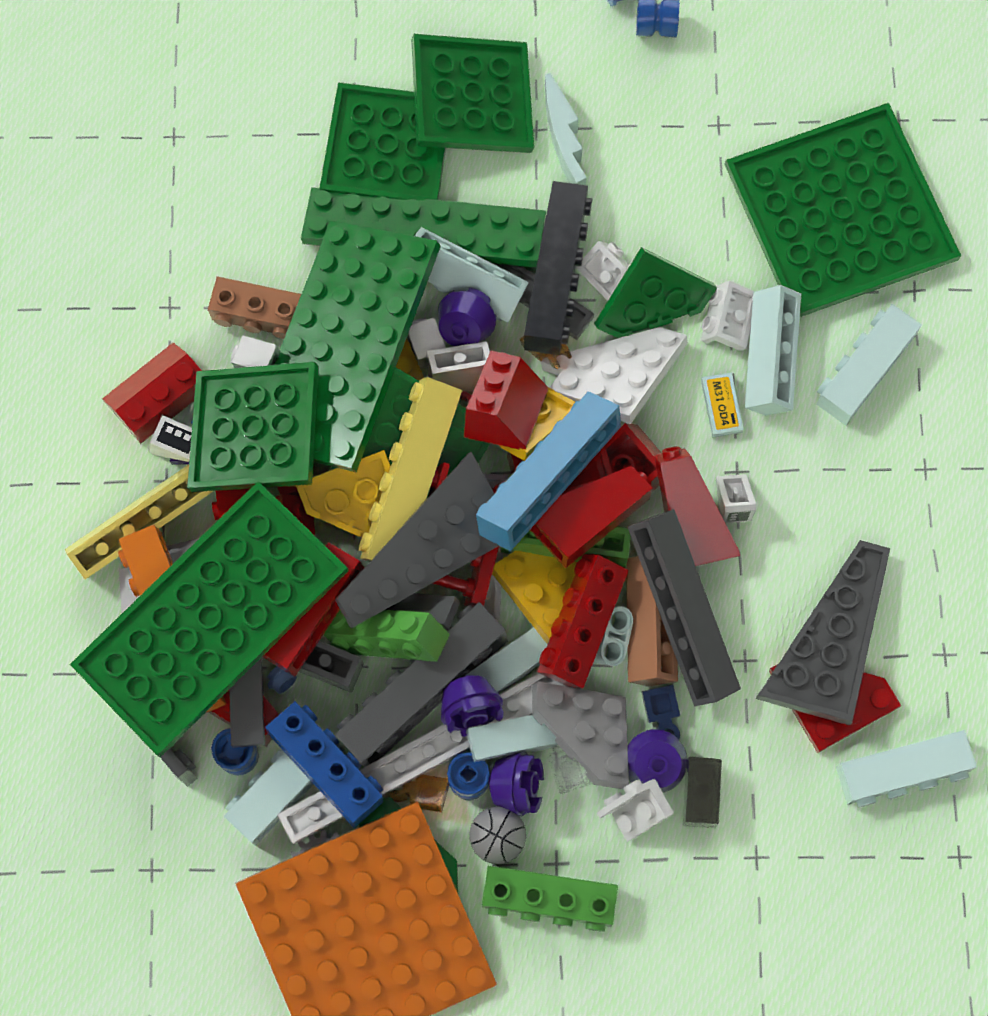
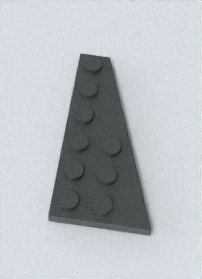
(426, 547)
(830, 651)

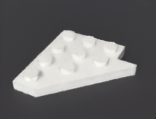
(619, 369)

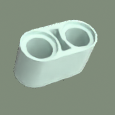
(616, 638)

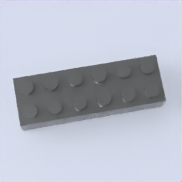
(419, 689)

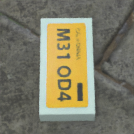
(722, 404)

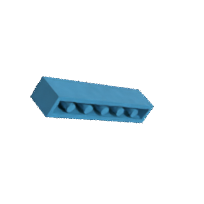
(548, 470)

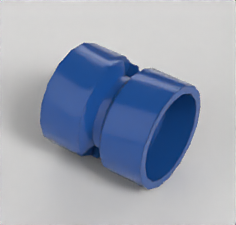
(657, 17)
(233, 760)
(468, 778)

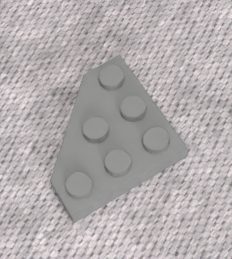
(587, 728)

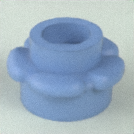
(280, 680)

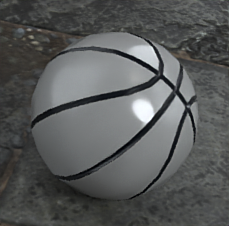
(497, 835)

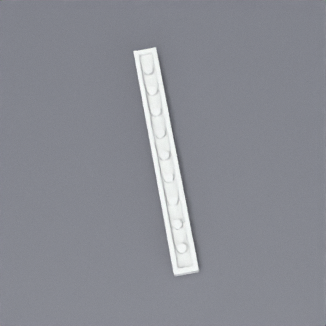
(404, 764)

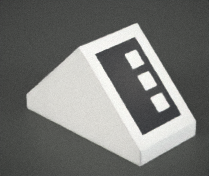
(171, 440)
(735, 498)

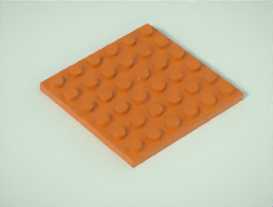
(367, 924)

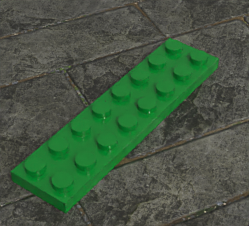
(485, 230)

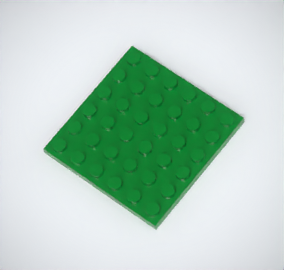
(842, 209)

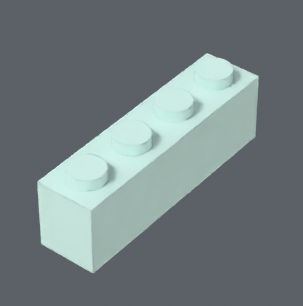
(461, 270)
(773, 350)
(868, 364)
(906, 767)
(269, 795)

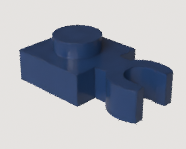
(662, 706)

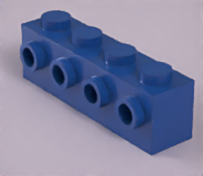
(325, 764)

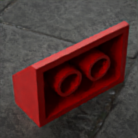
(156, 389)
(505, 402)

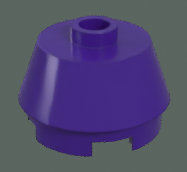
(466, 317)
(470, 704)
(658, 757)
(516, 783)

